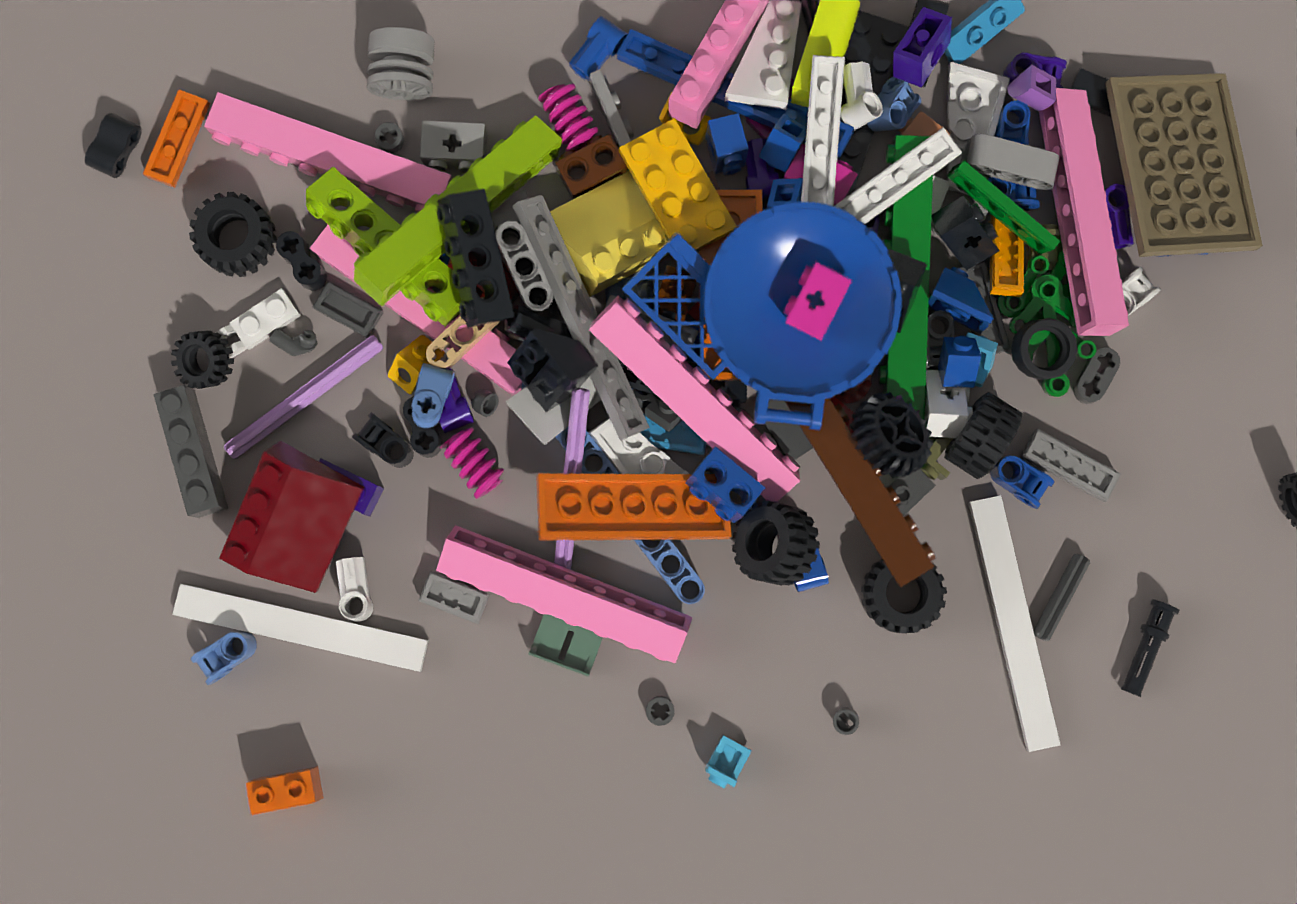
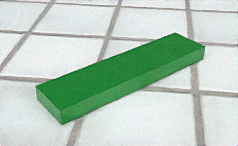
(1002, 208)

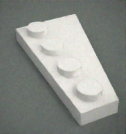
(768, 61)
(972, 106)
(634, 453)

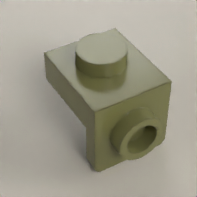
(931, 467)

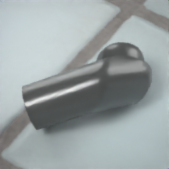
(297, 345)

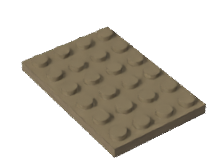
(1183, 164)

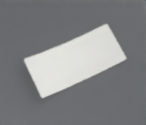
(551, 423)

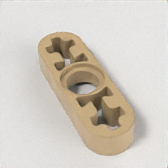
(450, 332)

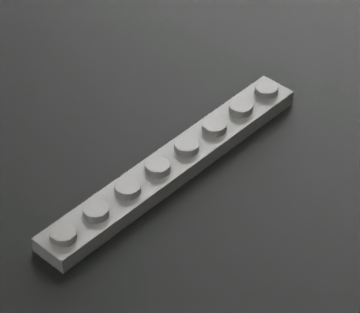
(578, 315)

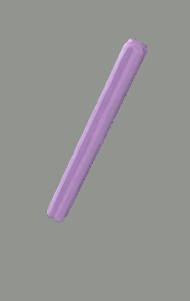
(303, 397)
(573, 460)

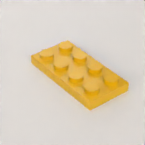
(677, 186)

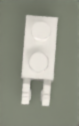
(260, 322)

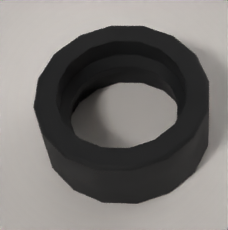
(1067, 345)

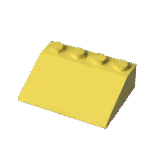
(609, 232)

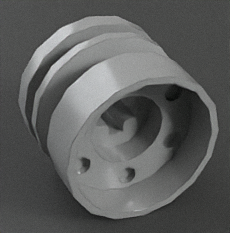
(400, 63)

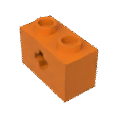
(284, 790)

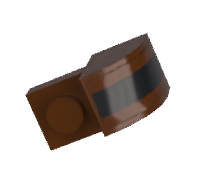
(669, 290)

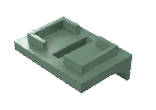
(550, 641)

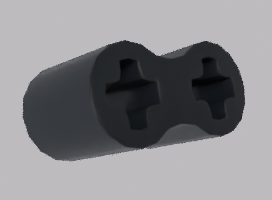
(112, 145)
(301, 260)
(418, 434)

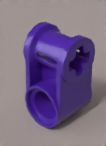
(1050, 65)

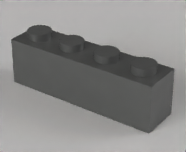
(190, 451)

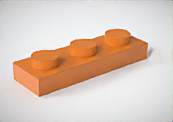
(176, 138)

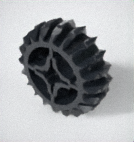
(891, 435)

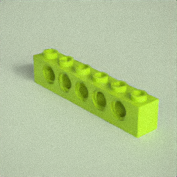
(336, 190)

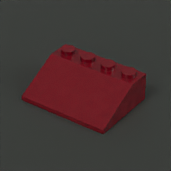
(291, 519)

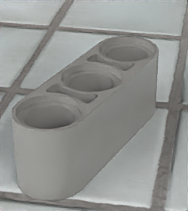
(1013, 161)
(524, 249)

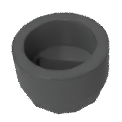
(490, 405)
(840, 723)

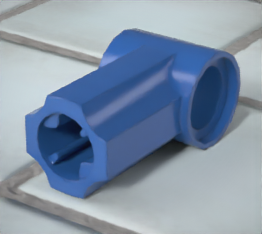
(601, 43)

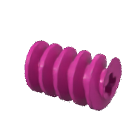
(568, 116)
(473, 462)

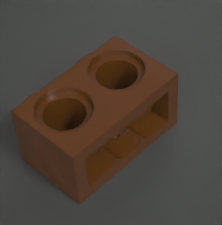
(595, 173)

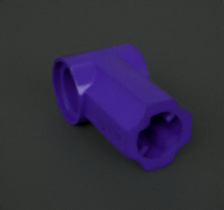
(759, 173)
(1119, 216)
(456, 410)

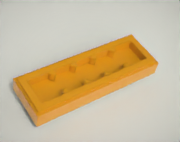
(1008, 263)

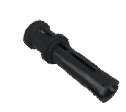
(1150, 630)

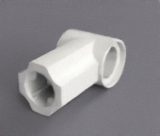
(861, 103)
(353, 585)

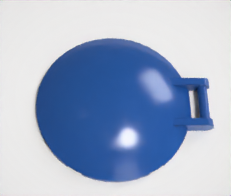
(758, 275)

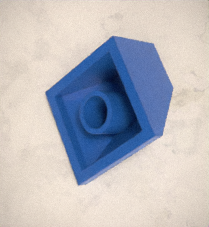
(961, 299)

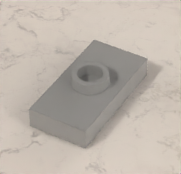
(454, 597)

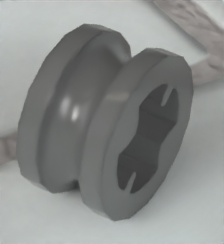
(393, 129)
(658, 720)

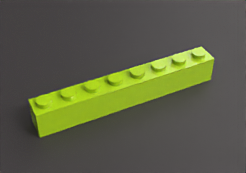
(421, 236)

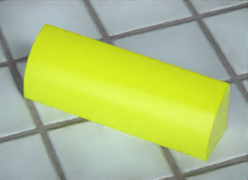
(827, 37)

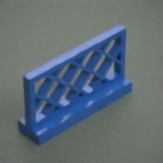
(698, 270)

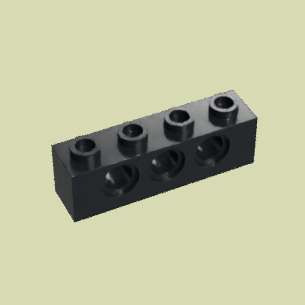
(482, 242)

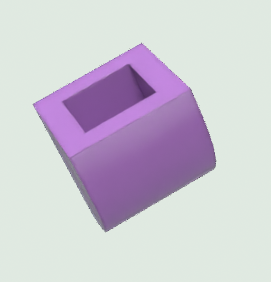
(1034, 88)

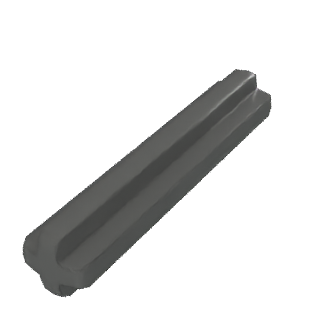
(1061, 597)

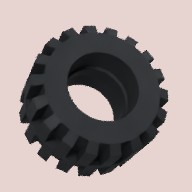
(212, 221)
(984, 436)
(794, 548)
(903, 622)

